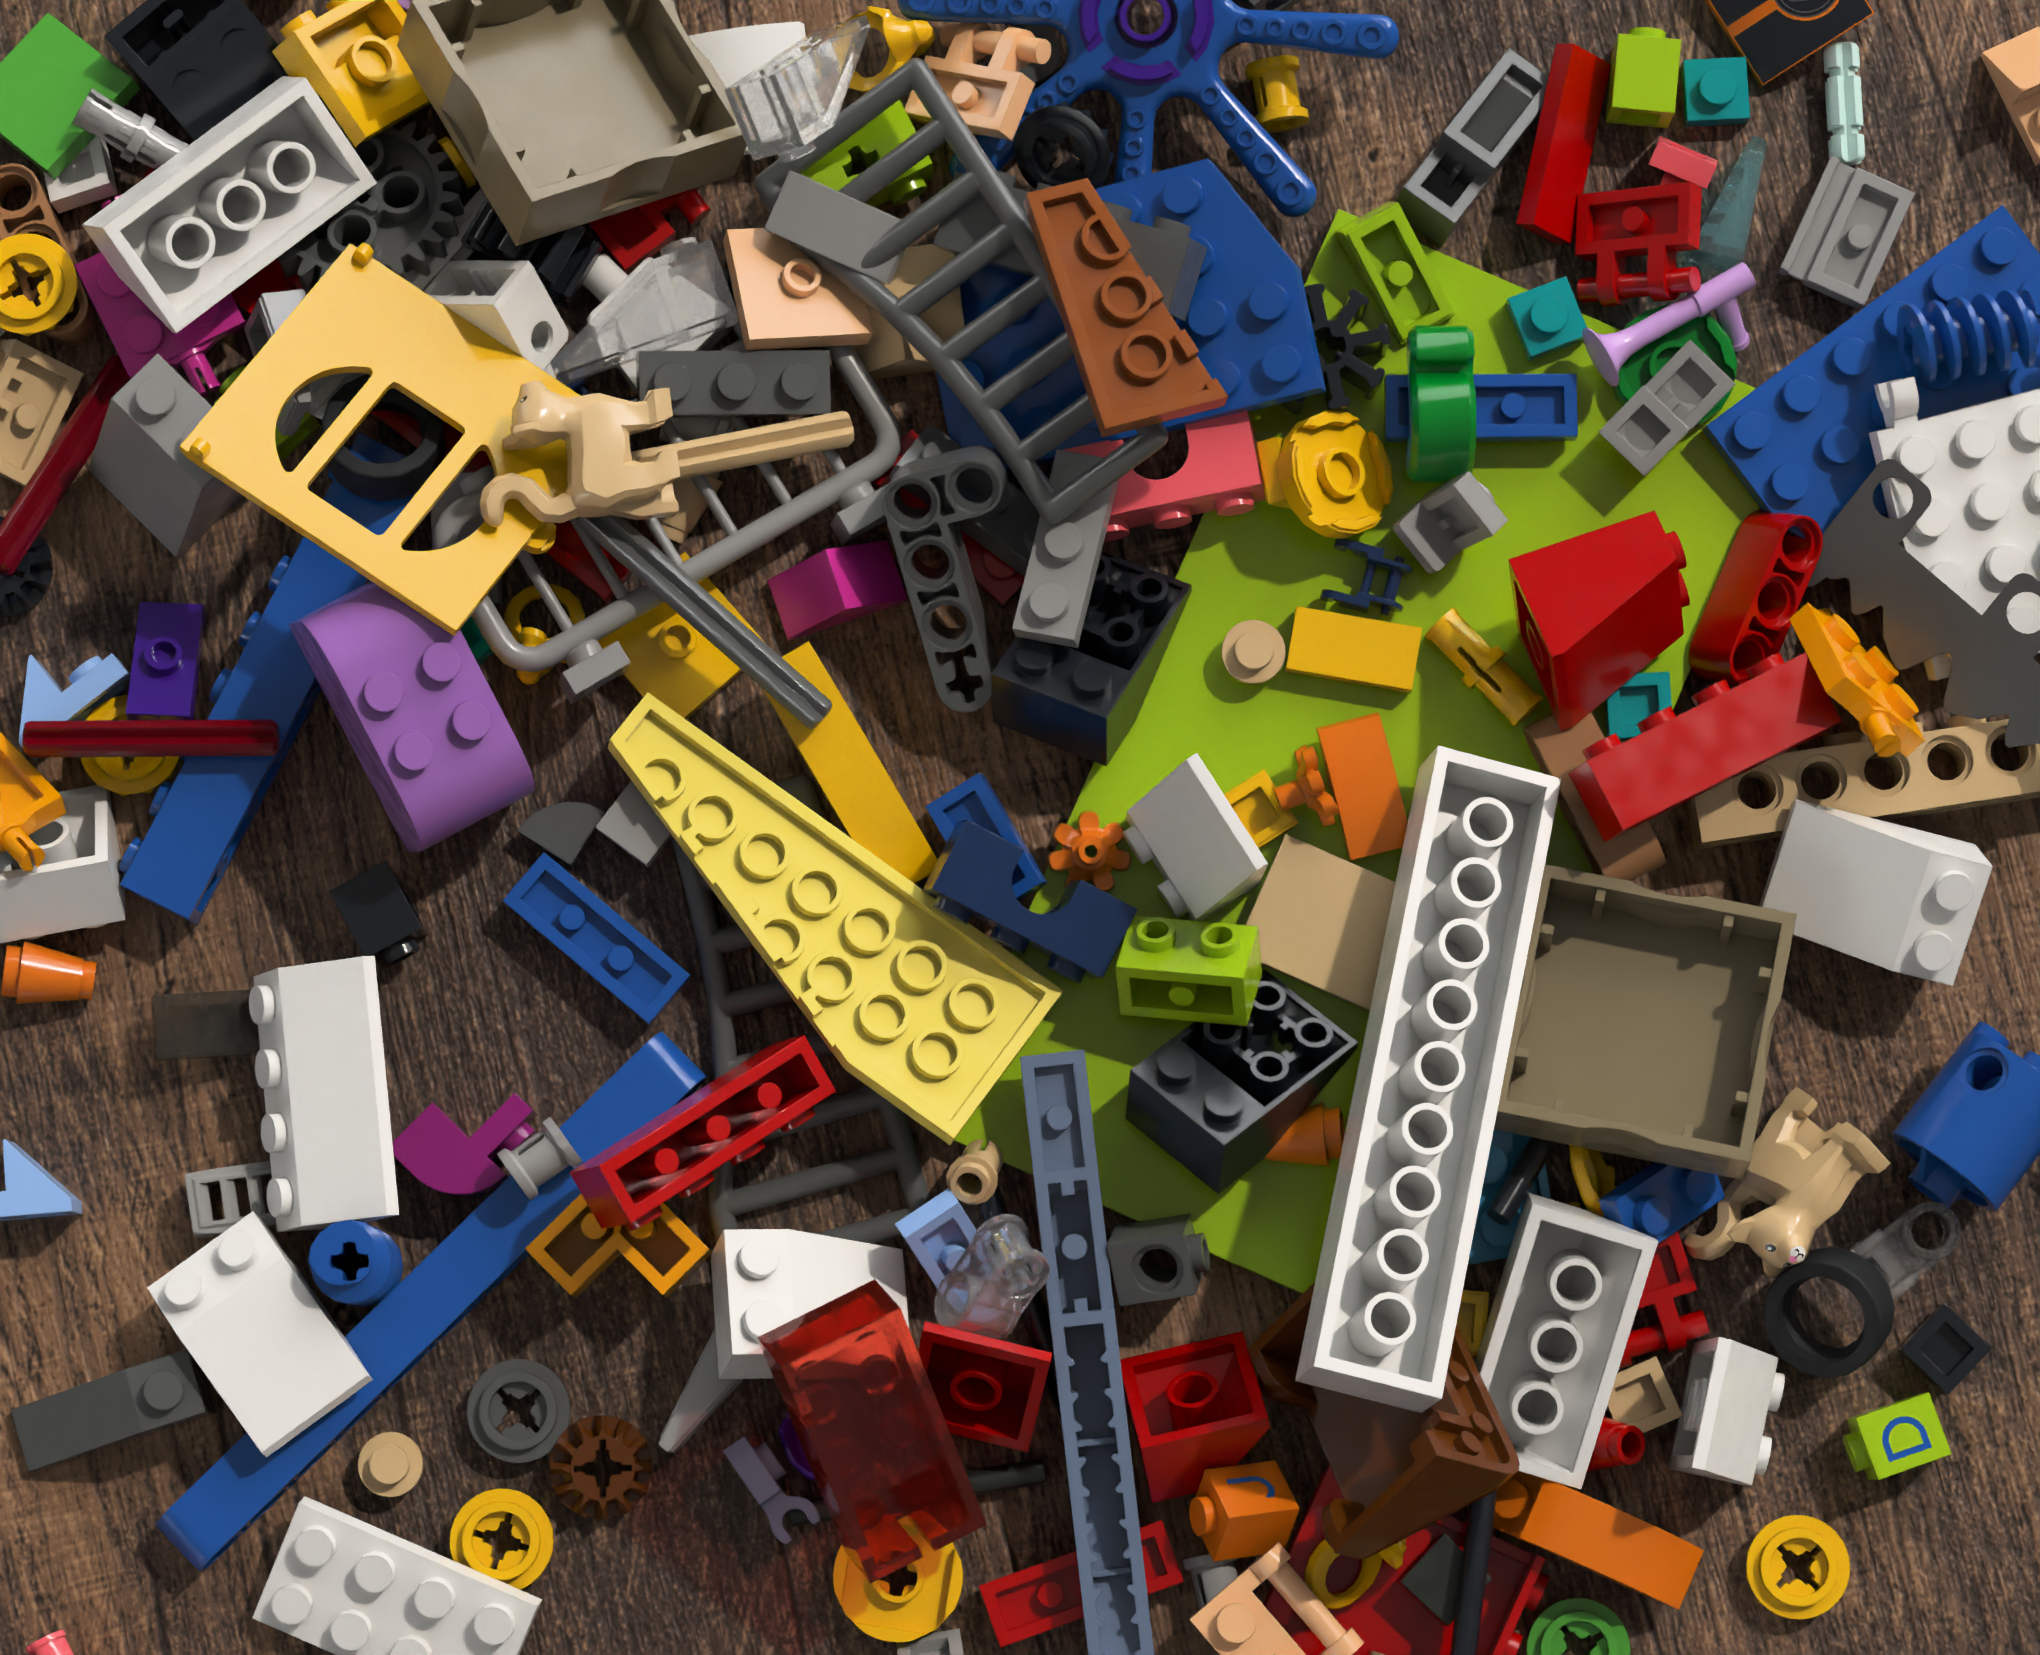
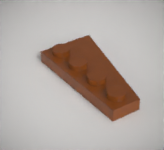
(1119, 330)

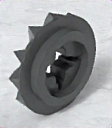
(488, 1410)

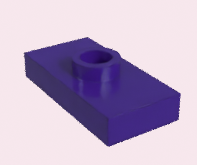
(165, 661)

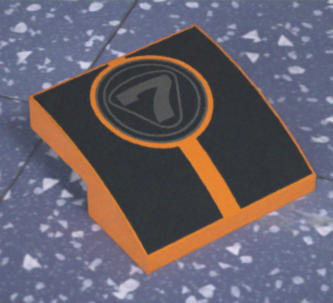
(1784, 32)

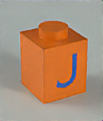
(1243, 1510)

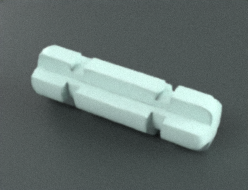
(1844, 102)

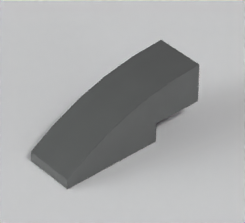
(1474, 147)

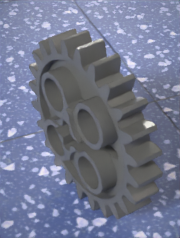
(401, 238)

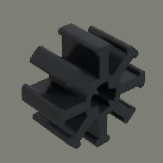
(558, 259)
(1351, 347)

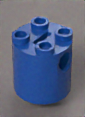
(1975, 1123)

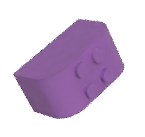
(414, 714)

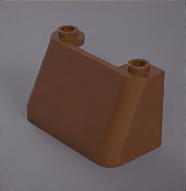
(1391, 1462)

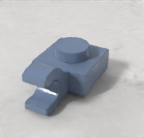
(760, 1473)

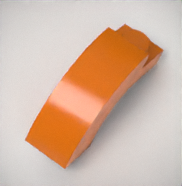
(1597, 1537)

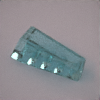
(1729, 222)

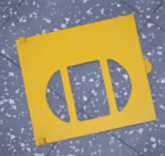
(386, 327)

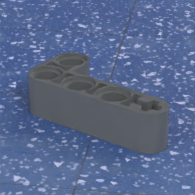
(955, 582)

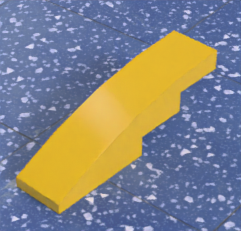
(854, 776)

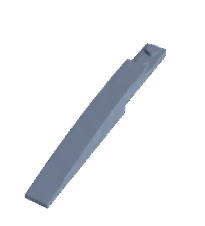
(1086, 1354)

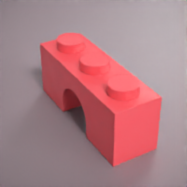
(1217, 476)

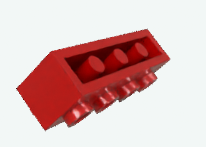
(1703, 746)
(702, 1133)

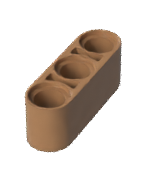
(42, 219)
(1558, 755)

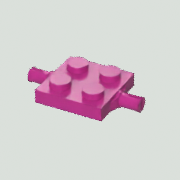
(141, 334)

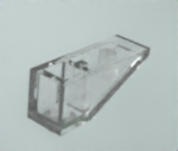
(798, 91)
(660, 308)

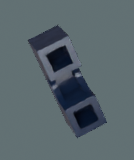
(976, 881)

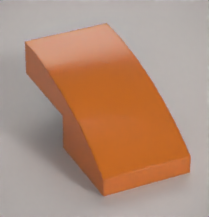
(1363, 785)

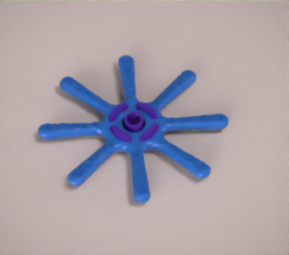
(1169, 64)

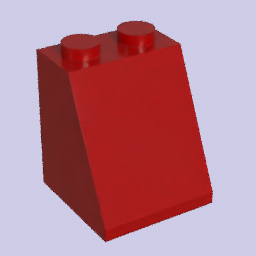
(1598, 610)

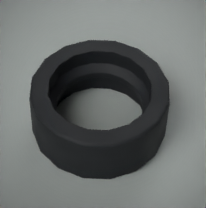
(393, 479)
(1803, 1350)

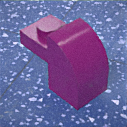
(460, 1164)

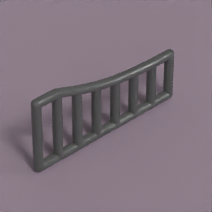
(905, 311)
(725, 1005)

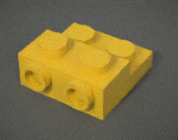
(354, 64)

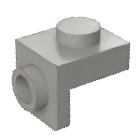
(1449, 521)

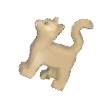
(599, 458)
(1803, 1179)

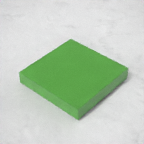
(44, 88)

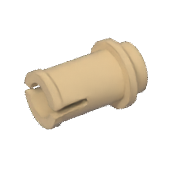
(975, 1162)

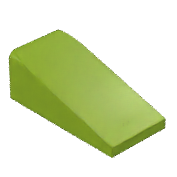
(1395, 270)

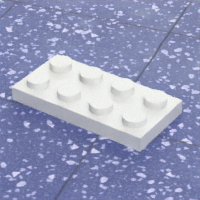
(382, 1595)

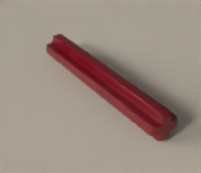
(59, 467)
(151, 738)

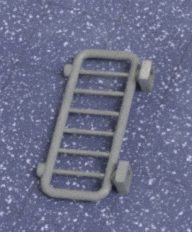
(578, 643)

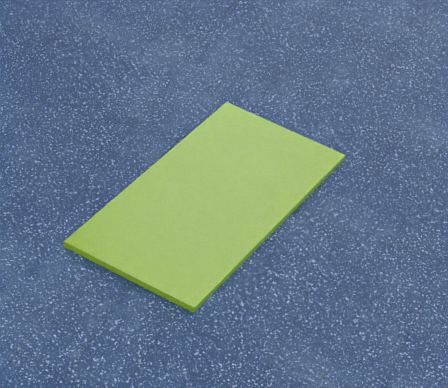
(1261, 570)

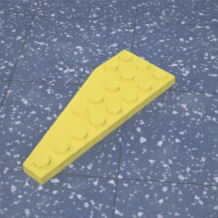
(884, 978)

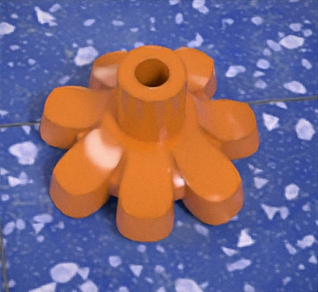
(1307, 788)
(1073, 856)

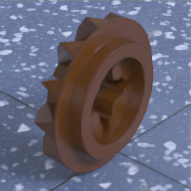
(579, 1445)

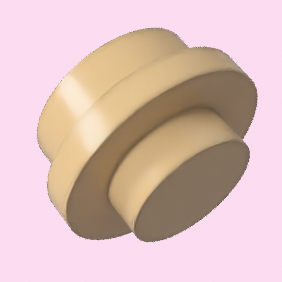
(1253, 652)
(390, 1464)

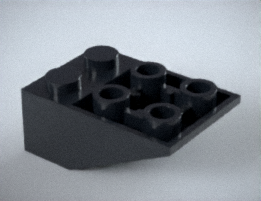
(197, 58)
(1094, 692)
(1232, 1091)

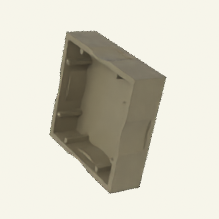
(572, 104)
(1645, 1022)

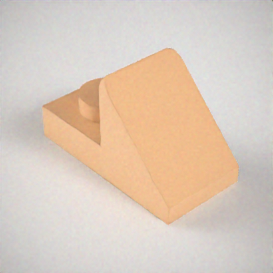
(2016, 75)

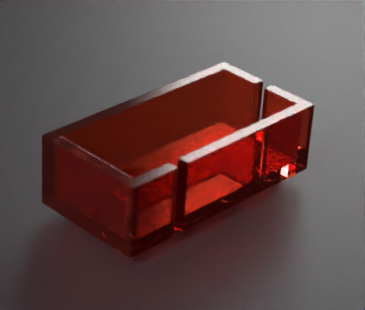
(872, 1429)

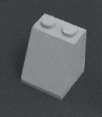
(142, 459)

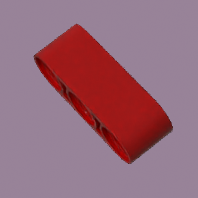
(1755, 596)

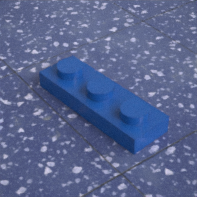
(1506, 407)
(597, 938)

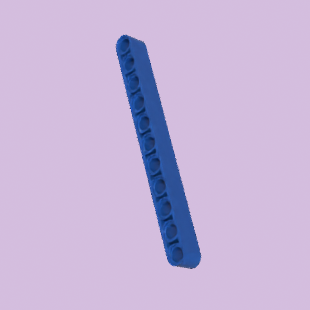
(428, 1305)

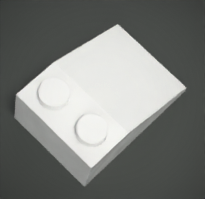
(1194, 842)
(1878, 889)
(780, 1274)
(260, 1333)
(1726, 1412)

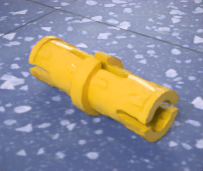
(1483, 667)

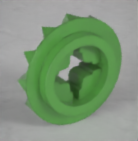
(1584, 1619)

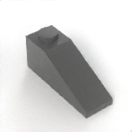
(113, 1410)

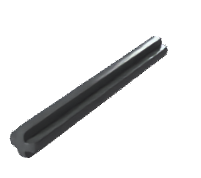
(709, 617)

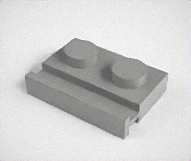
(1846, 233)

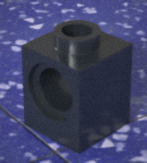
(380, 915)

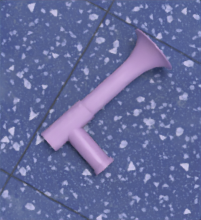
(1718, 294)

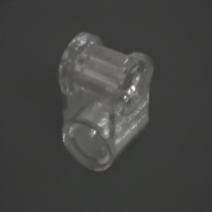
(1898, 1255)
(989, 1286)

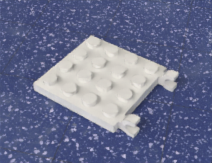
(1983, 495)

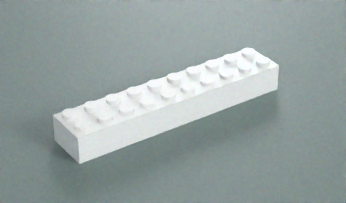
(1429, 1081)

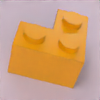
(578, 1249)

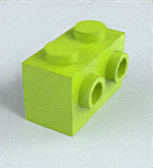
(1189, 970)

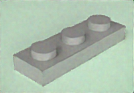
(1064, 561)

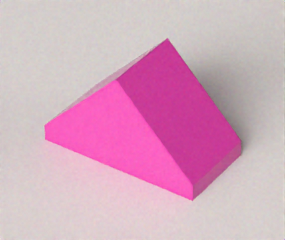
(836, 588)

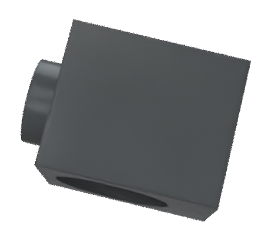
(1142, 1281)

